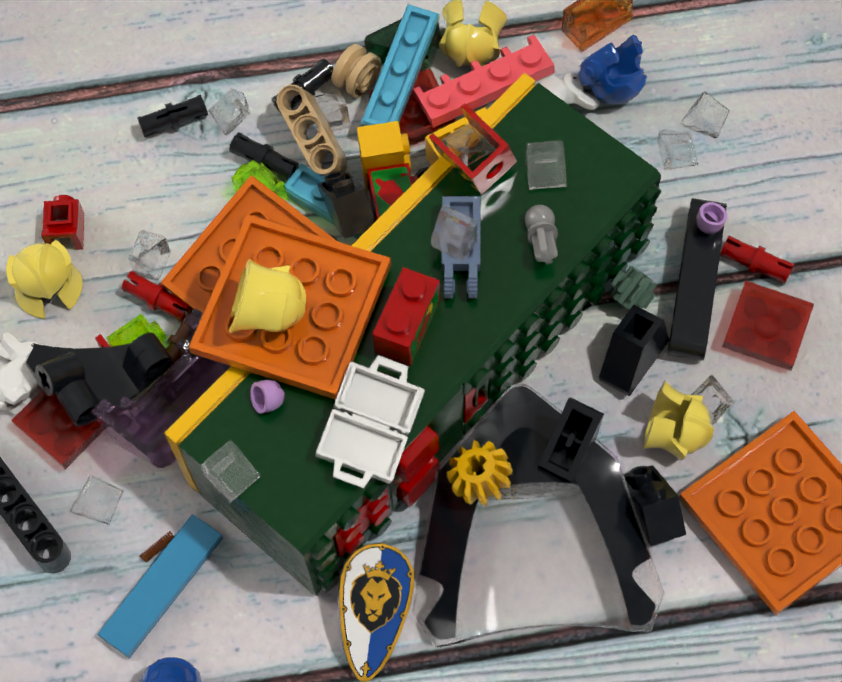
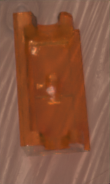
(592, 20)

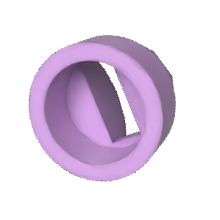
(711, 217)
(266, 396)

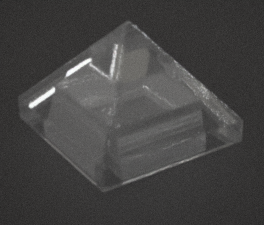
(714, 398)

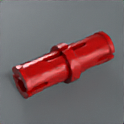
(756, 259)
(155, 296)

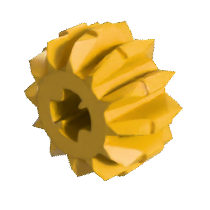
(474, 486)

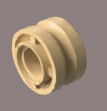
(356, 70)

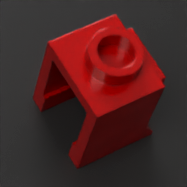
(61, 208)

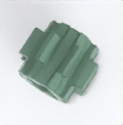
(633, 288)

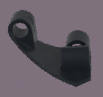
(88, 375)

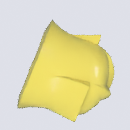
(471, 43)
(40, 273)
(267, 299)
(678, 423)

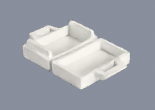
(376, 405)

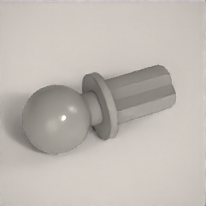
(542, 232)

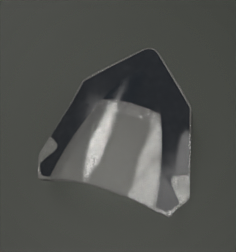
(542, 551)

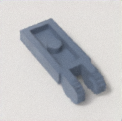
(470, 207)

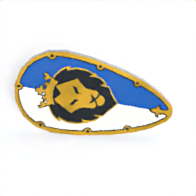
(373, 606)

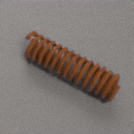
(161, 545)

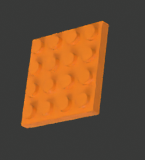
(200, 267)
(340, 298)
(775, 511)

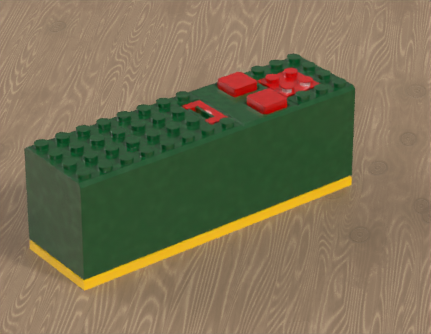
(467, 353)

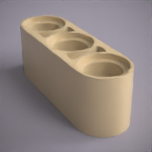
(298, 123)

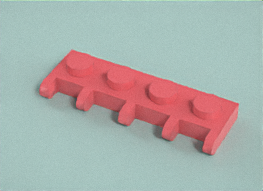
(484, 82)

